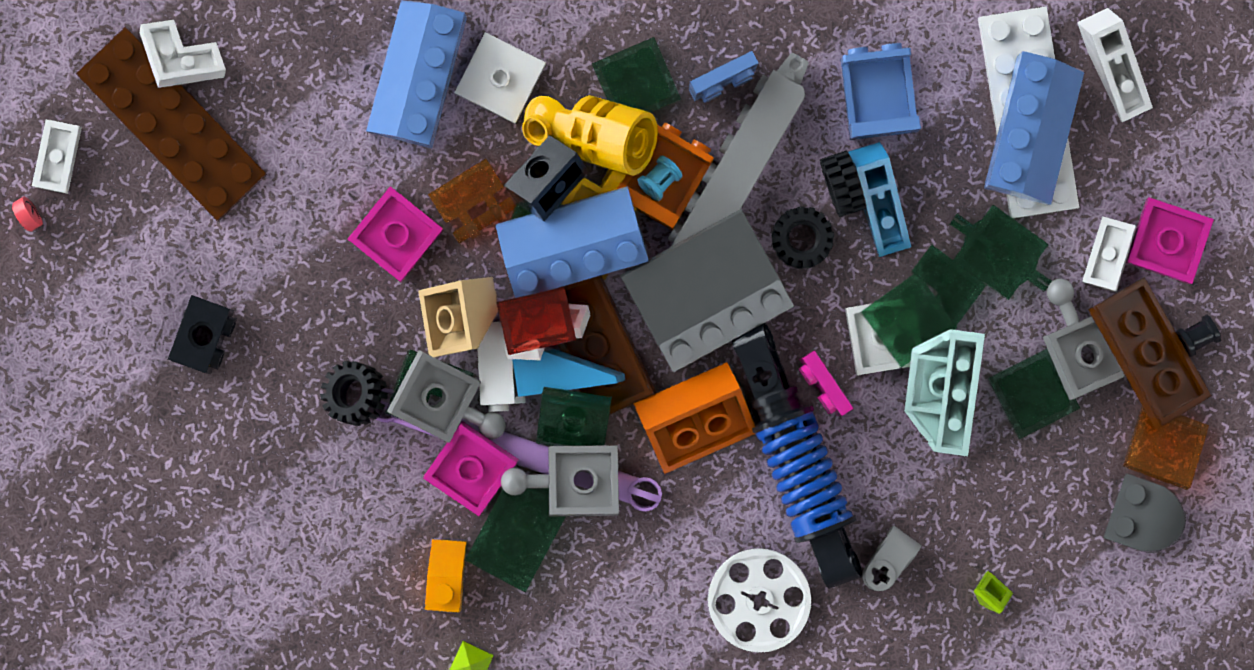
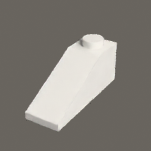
(1115, 63)

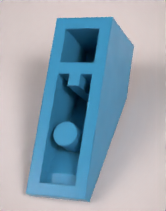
(882, 199)
(561, 372)

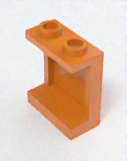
(693, 163)

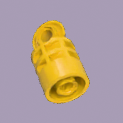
(595, 129)

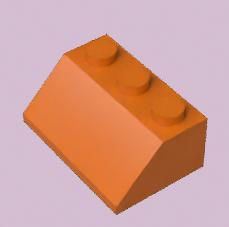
(695, 417)

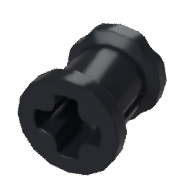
(1199, 335)

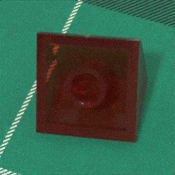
(536, 321)

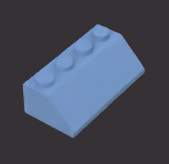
(417, 73)
(1034, 128)
(572, 243)

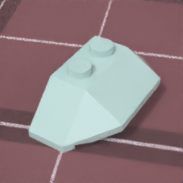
(945, 389)

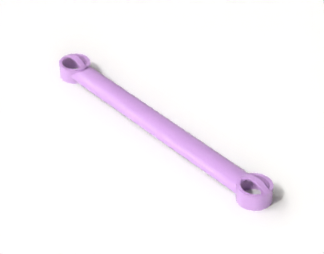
(535, 457)

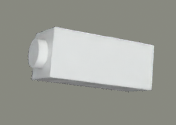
(496, 372)

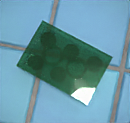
(516, 537)

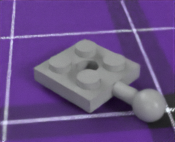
(1068, 342)
(445, 416)
(564, 496)

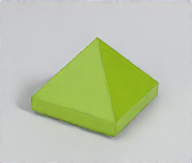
(992, 593)
(471, 658)

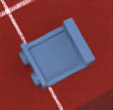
(879, 92)

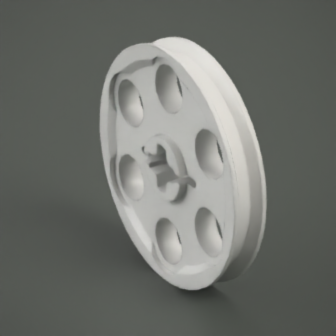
(762, 618)

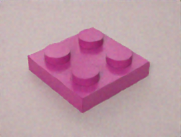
(395, 234)
(1169, 240)
(816, 373)
(470, 468)

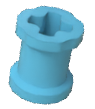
(659, 178)

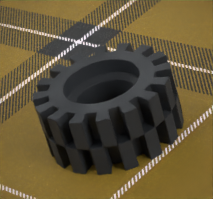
(843, 183)
(822, 231)
(337, 390)

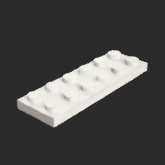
(1002, 41)

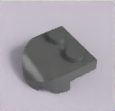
(1145, 516)

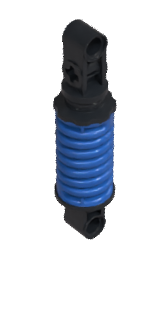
(802, 460)

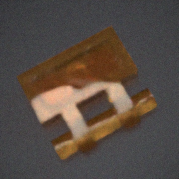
(465, 193)

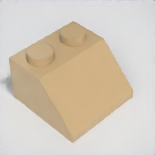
(457, 315)

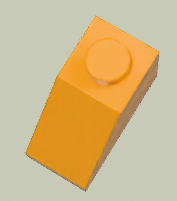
(445, 576)

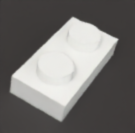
(56, 156)
(1109, 254)

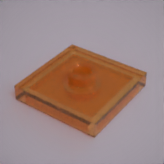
(1168, 451)

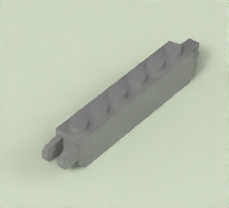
(748, 150)

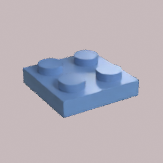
(736, 72)

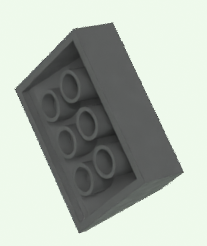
(707, 290)

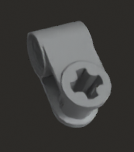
(894, 555)

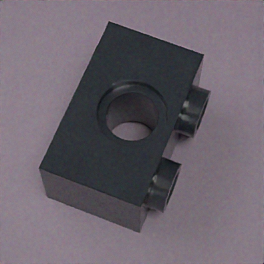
(546, 178)
(186, 347)

